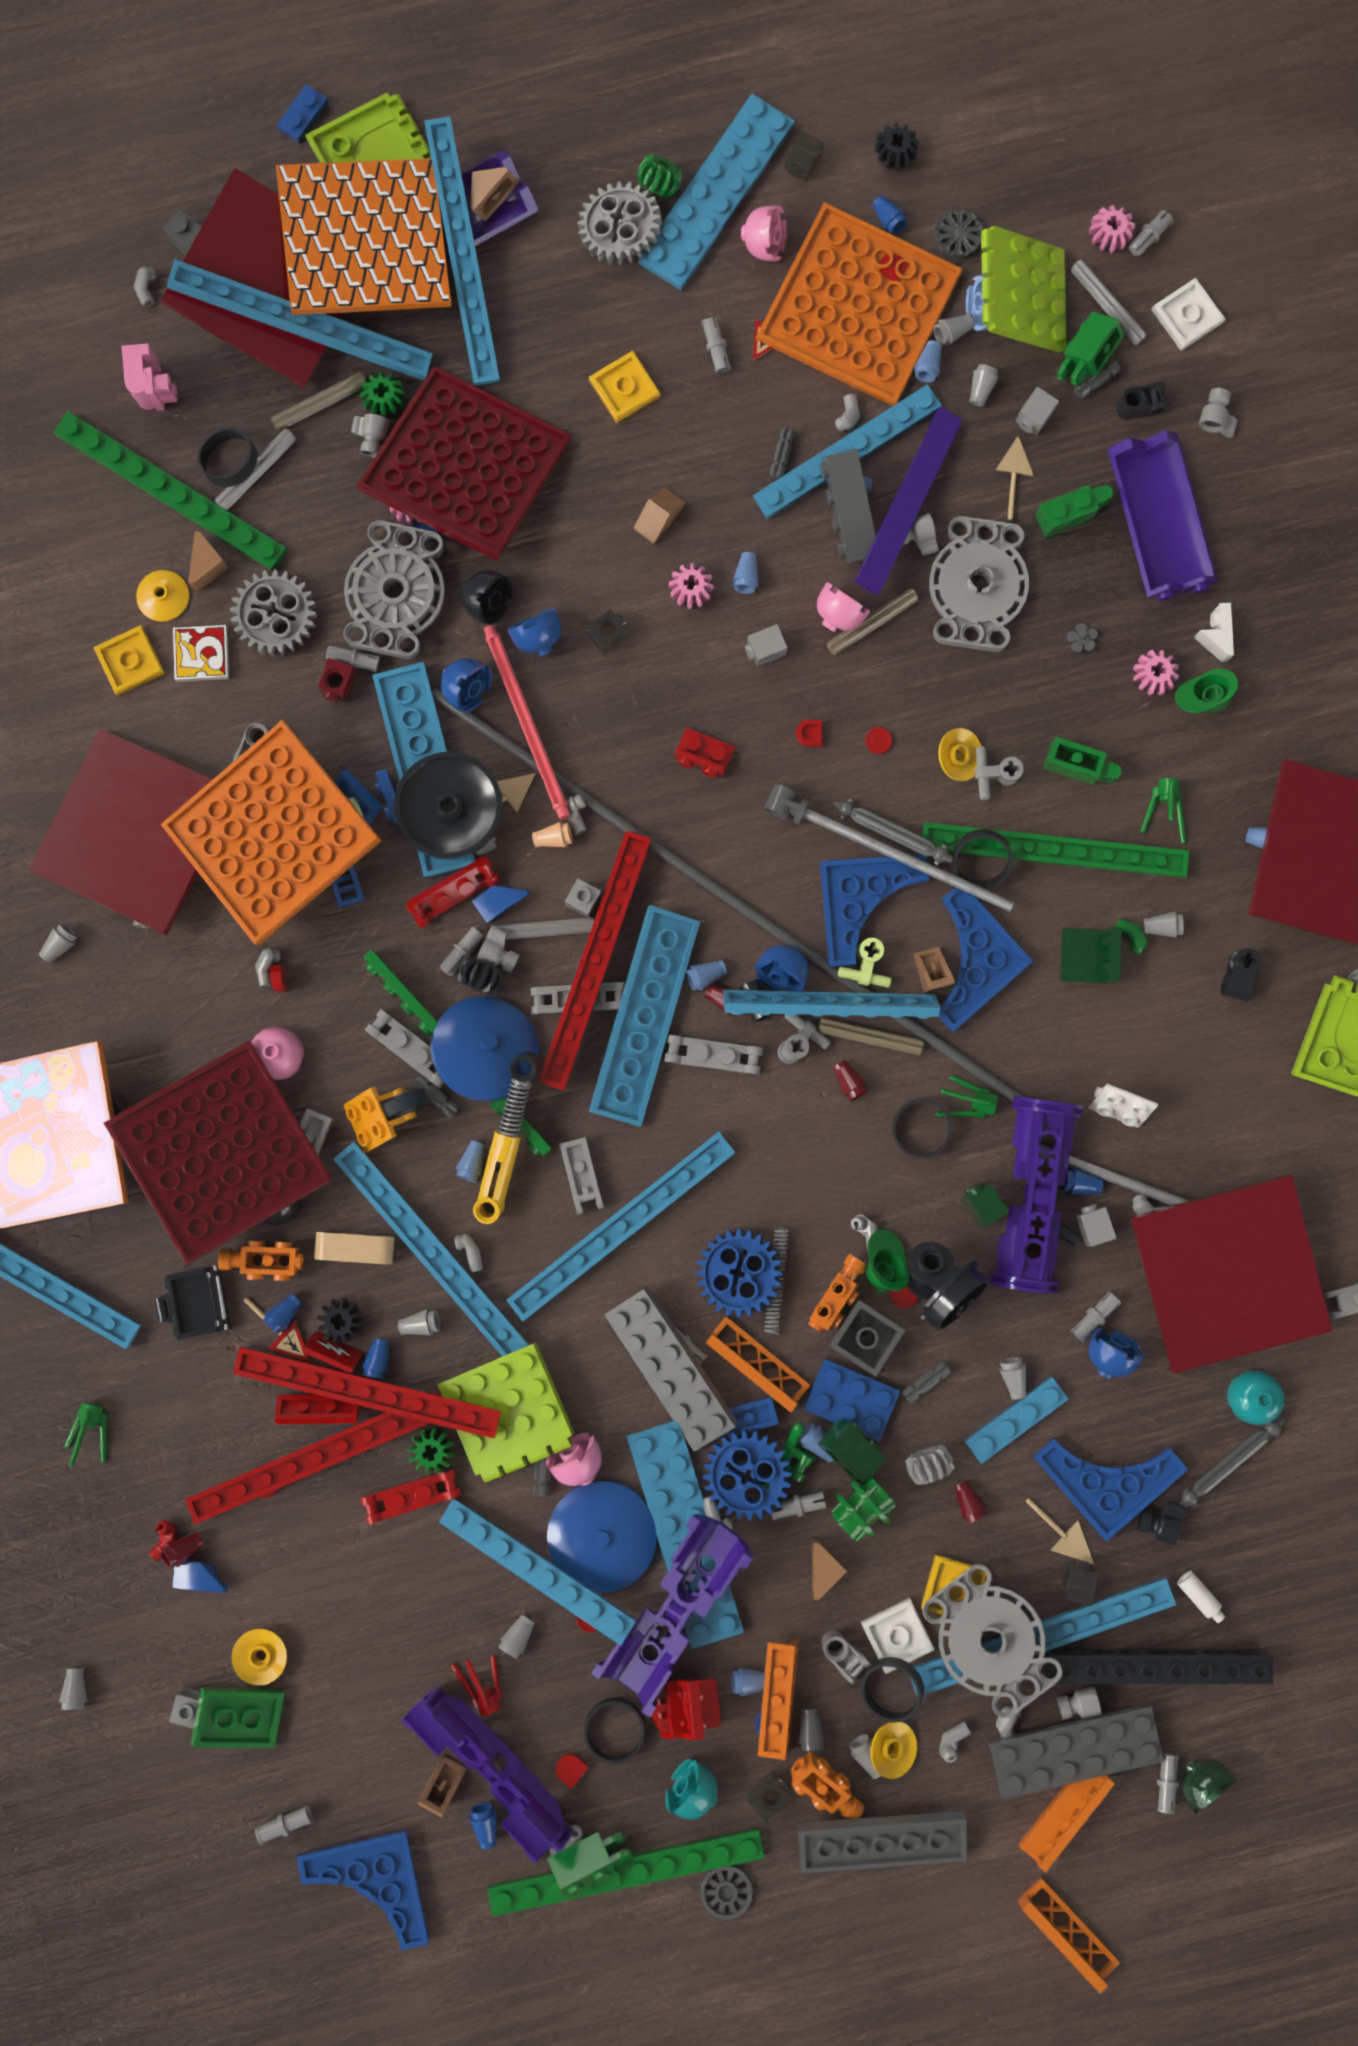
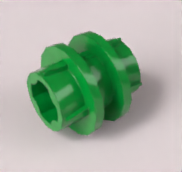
(863, 1509)

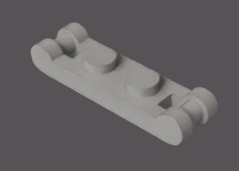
(560, 995)
(405, 1045)
(713, 1055)

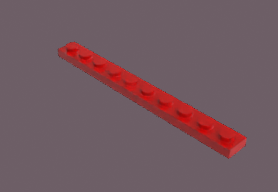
(594, 961)
(367, 1392)
(299, 1464)

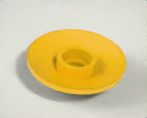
(168, 606)
(964, 744)
(257, 1670)
(901, 1753)

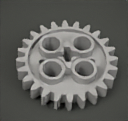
(598, 219)
(282, 591)

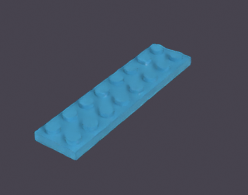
(716, 191)
(413, 734)
(644, 1016)
(672, 1499)

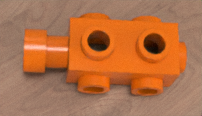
(270, 1264)
(837, 1302)
(825, 1786)

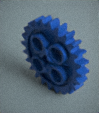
(763, 1279)
(758, 1452)

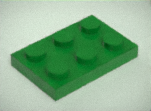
(237, 1718)

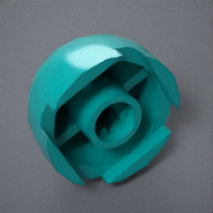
(1256, 1397)
(692, 1792)

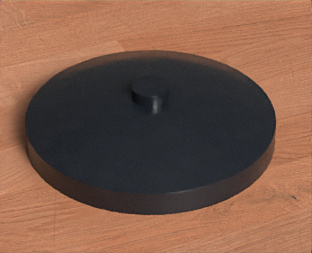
(448, 805)

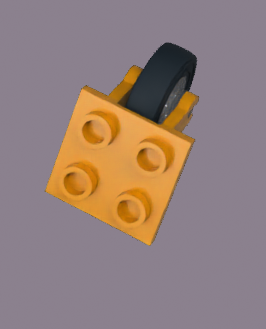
(371, 1118)

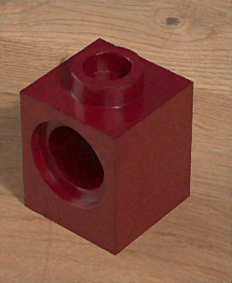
(332, 670)

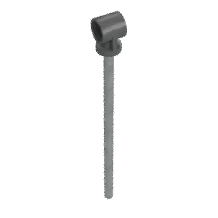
(783, 803)
(1120, 1180)

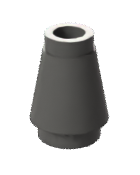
(810, 1731)

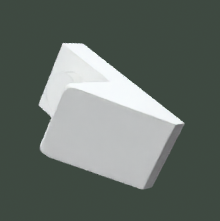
(1220, 639)

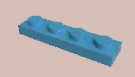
(1016, 1419)

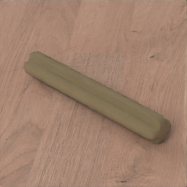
(318, 402)
(873, 621)
(871, 1036)

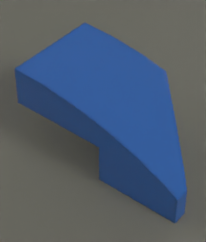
(498, 900)
(198, 1577)

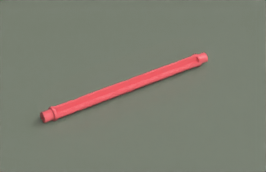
(526, 722)

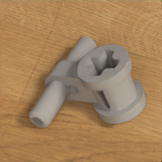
(984, 773)
(799, 1040)

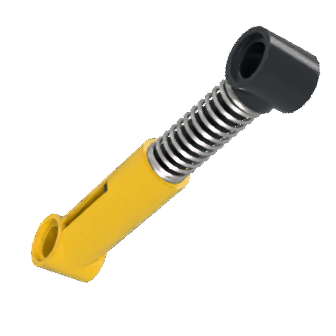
(506, 1140)

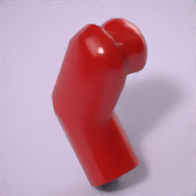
(166, 1533)

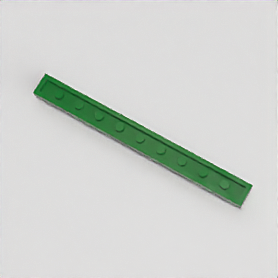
(170, 491)
(1065, 851)
(428, 1024)
(638, 1870)

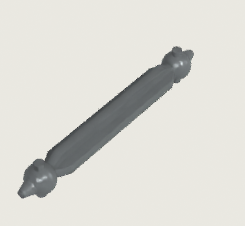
(893, 832)
(1231, 1462)

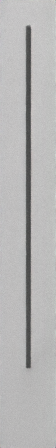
(727, 897)

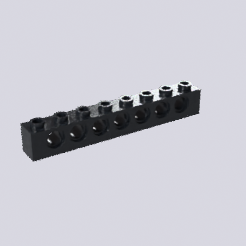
(1161, 1665)

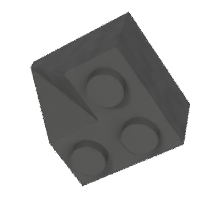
(866, 1337)

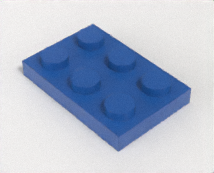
(853, 1397)

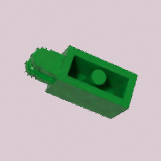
(1090, 348)
(1072, 509)
(1080, 762)
(587, 1863)

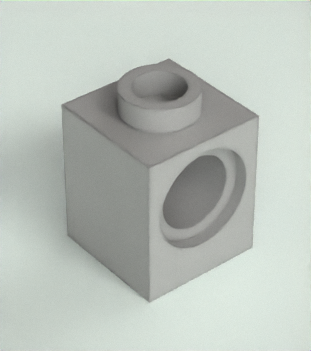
(1036, 411)
(766, 645)
(583, 898)
(1095, 1225)
(185, 1707)

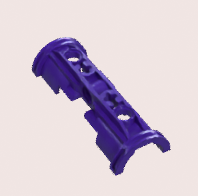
(1013, 1265)
(629, 1660)
(534, 1813)

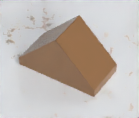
(490, 189)
(658, 514)
(205, 563)
(933, 970)
(825, 1569)
(441, 1786)

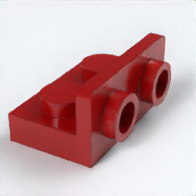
(704, 753)

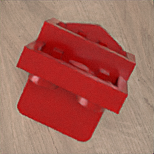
(687, 1708)

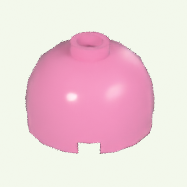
(765, 233)
(840, 609)
(279, 1051)
(577, 1464)

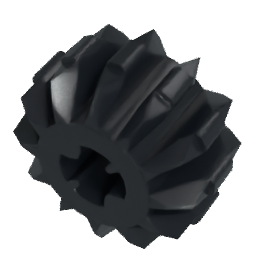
(905, 146)
(480, 976)
(333, 1327)

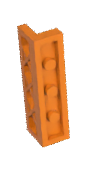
(750, 1371)
(778, 1699)
(1064, 1819)
(1065, 1944)

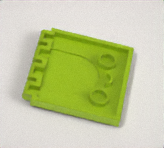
(370, 133)
(1023, 289)
(1331, 1040)
(529, 1407)

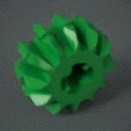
(659, 175)
(392, 394)
(422, 1445)

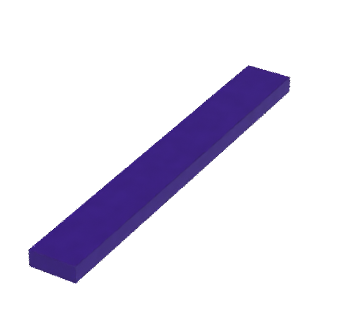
(908, 501)

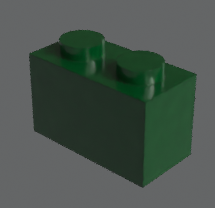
(984, 1204)
(852, 1451)

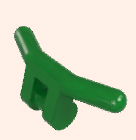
(804, 1457)

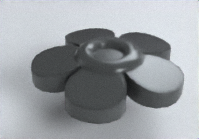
(1082, 638)

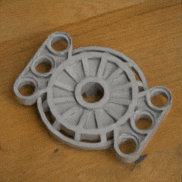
(381, 572)
(960, 596)
(992, 1668)

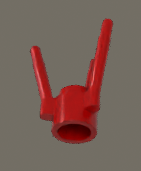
(484, 1699)

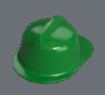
(1207, 692)
(886, 1262)

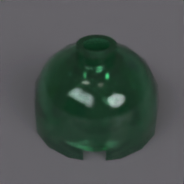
(1205, 1783)

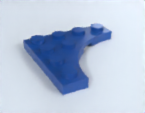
(852, 892)
(987, 958)
(1109, 1494)
(380, 1871)

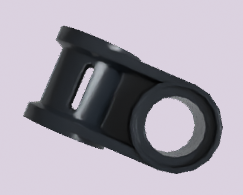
(1148, 400)
(1240, 979)

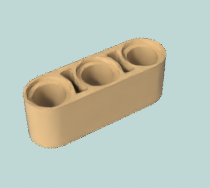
(354, 1248)

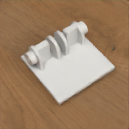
(1122, 1105)

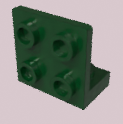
(1091, 955)

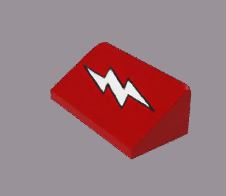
(338, 1355)

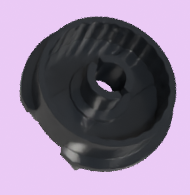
(940, 1282)

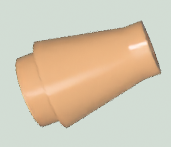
(553, 836)

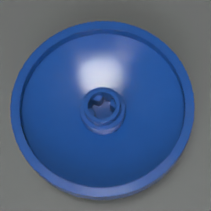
(477, 1044)
(602, 1535)

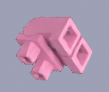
(140, 378)

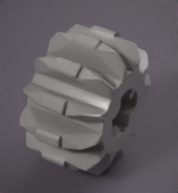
(929, 1464)

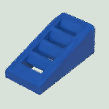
(350, 899)

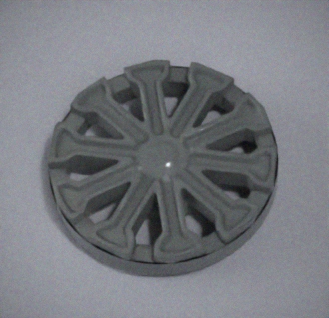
(958, 234)
(726, 1892)

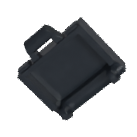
(196, 1303)

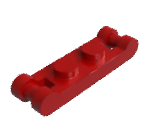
(452, 891)
(410, 1496)

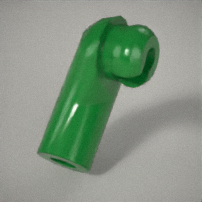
(1136, 935)

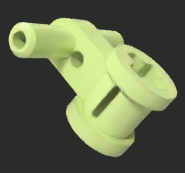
(864, 975)

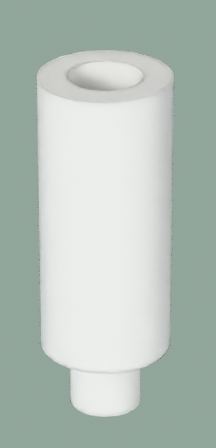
(1201, 1596)

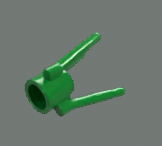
(1169, 793)
(983, 1102)
(87, 1416)

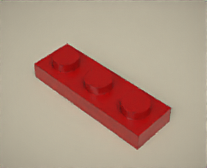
(314, 1410)

